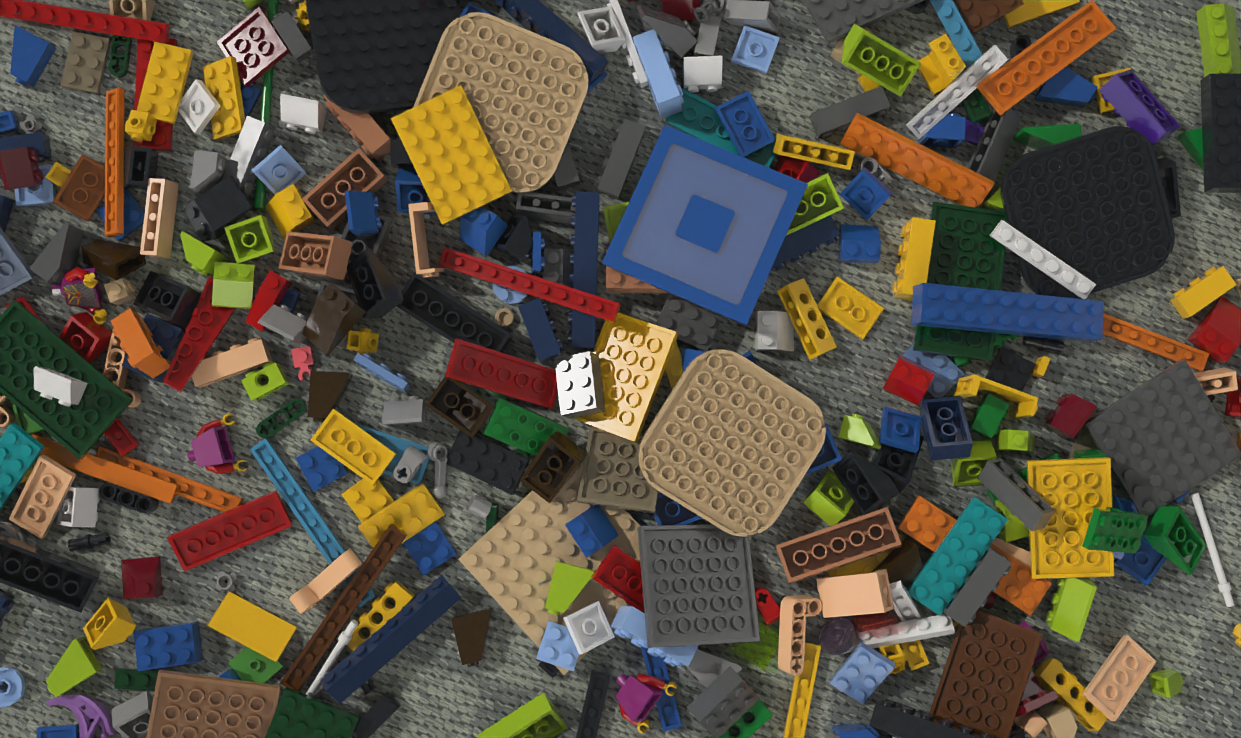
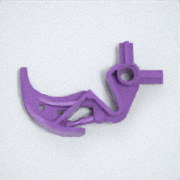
(94, 710)

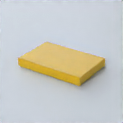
(849, 308)

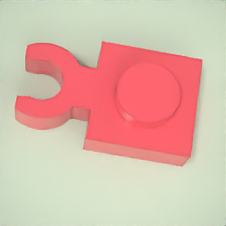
(303, 359)

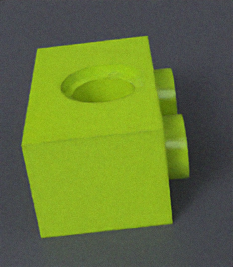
(253, 384)

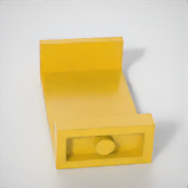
(941, 65)
(969, 386)

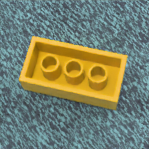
(915, 256)

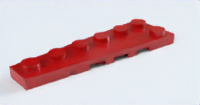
(198, 338)

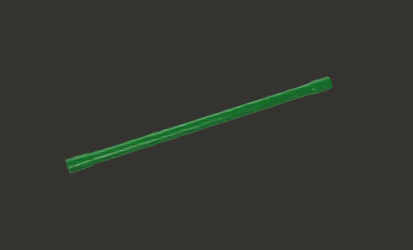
(260, 193)

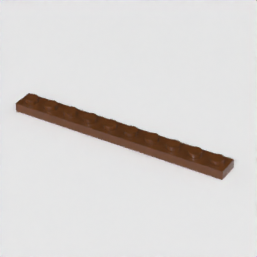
(344, 608)

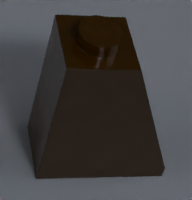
(112, 258)
(326, 392)
(902, 563)
(471, 635)

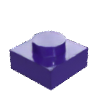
(973, 132)

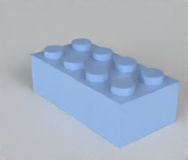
(659, 73)
(631, 624)

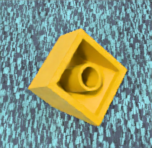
(289, 211)
(109, 625)

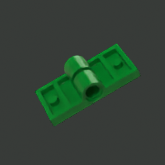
(521, 427)
(1115, 530)

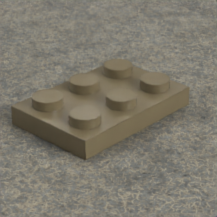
(86, 62)

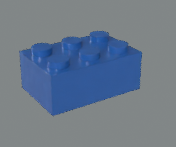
(168, 646)

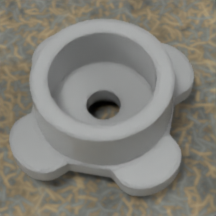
(36, 126)
(222, 576)

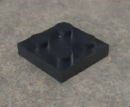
(1010, 369)

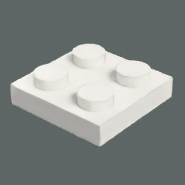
(198, 106)
(589, 627)

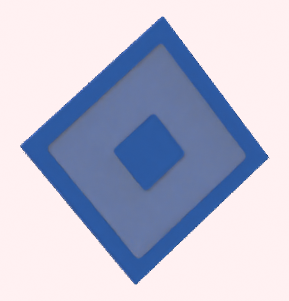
(705, 224)

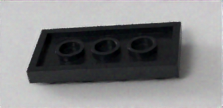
(487, 462)

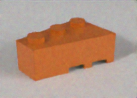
(138, 344)

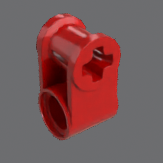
(768, 607)

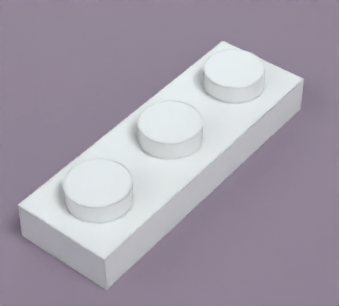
(903, 603)

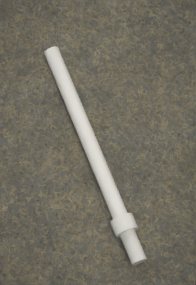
(1223, 585)
(344, 639)

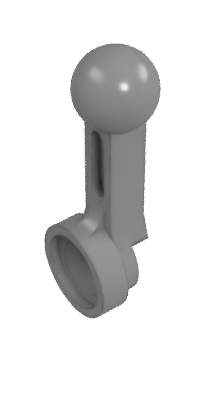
(439, 489)

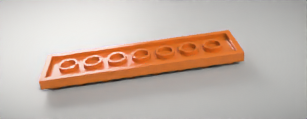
(1046, 57)
(916, 162)
(929, 527)

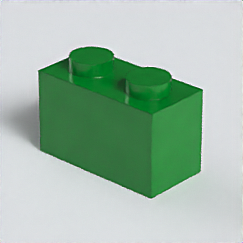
(988, 416)

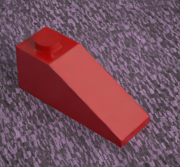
(270, 292)

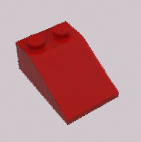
(1219, 331)

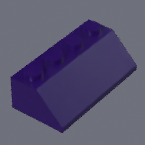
(1139, 107)

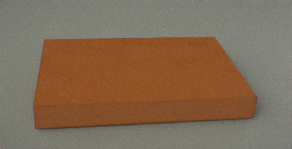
(83, 189)

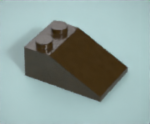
(331, 319)
(459, 406)
(553, 466)

